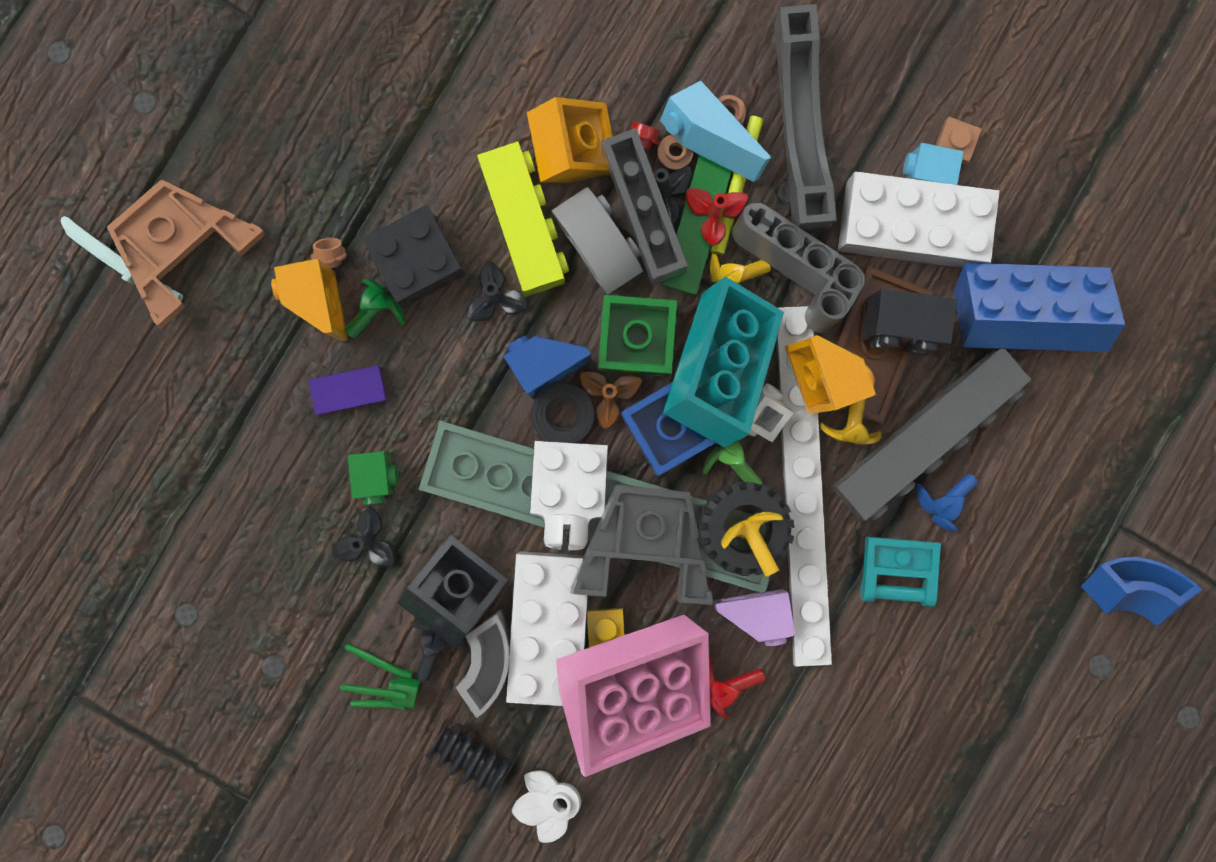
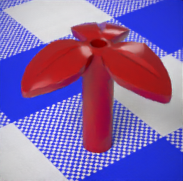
(725, 205)
(726, 693)

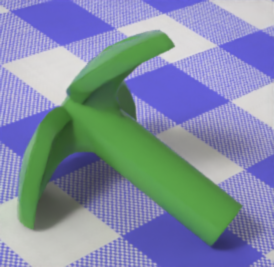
(733, 456)

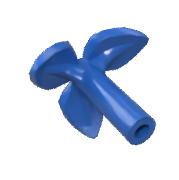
(949, 505)

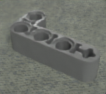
(760, 233)

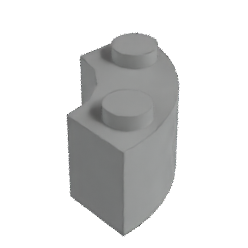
(598, 240)
(489, 663)

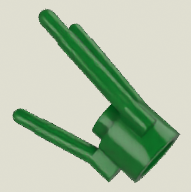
(400, 691)

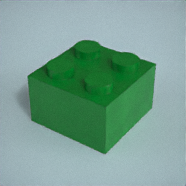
(637, 336)

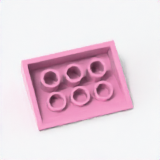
(636, 692)

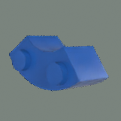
(1140, 587)

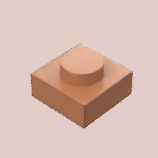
(959, 136)

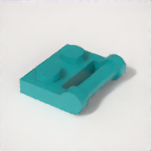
(903, 559)

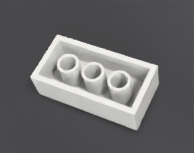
(918, 220)
(544, 626)

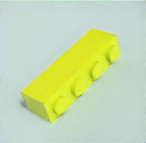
(522, 220)

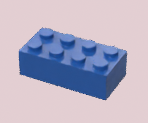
(1038, 307)

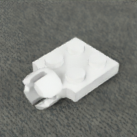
(568, 490)

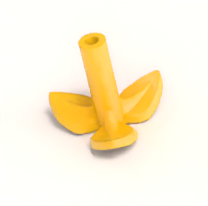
(736, 272)
(855, 430)
(750, 531)

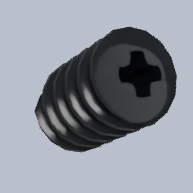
(468, 758)

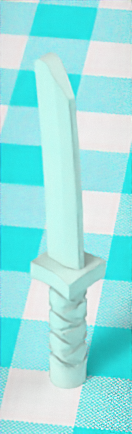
(102, 251)

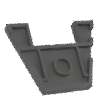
(646, 527)

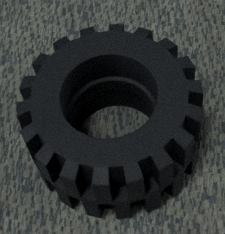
(719, 506)

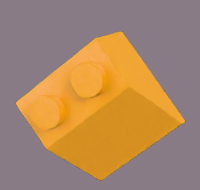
(569, 139)
(312, 294)
(828, 375)

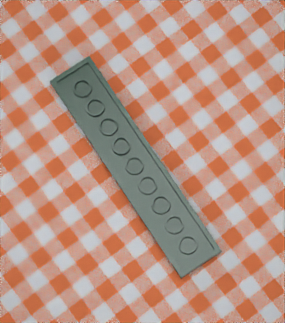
(499, 479)

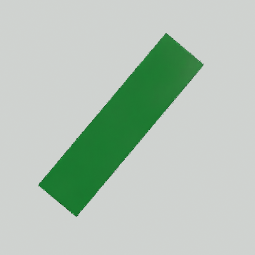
(714, 180)

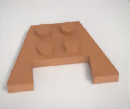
(162, 232)

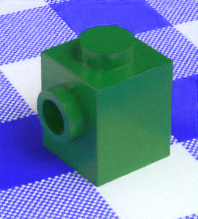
(372, 476)

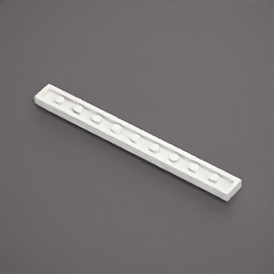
(805, 501)

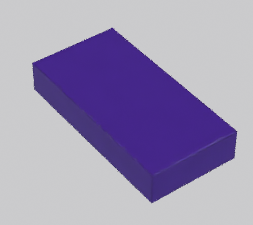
(348, 390)

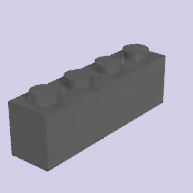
(644, 206)

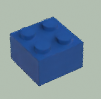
(659, 436)

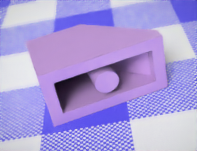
(761, 615)

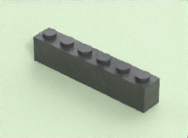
(930, 434)

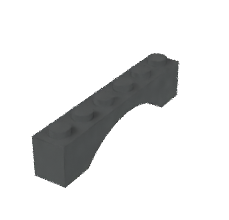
(807, 164)

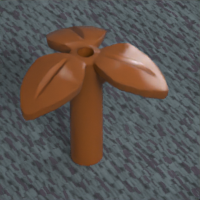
(596, 385)

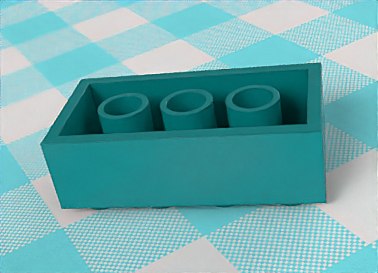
(724, 363)

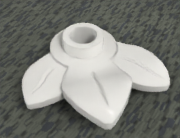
(542, 808)

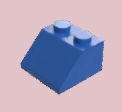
(544, 362)

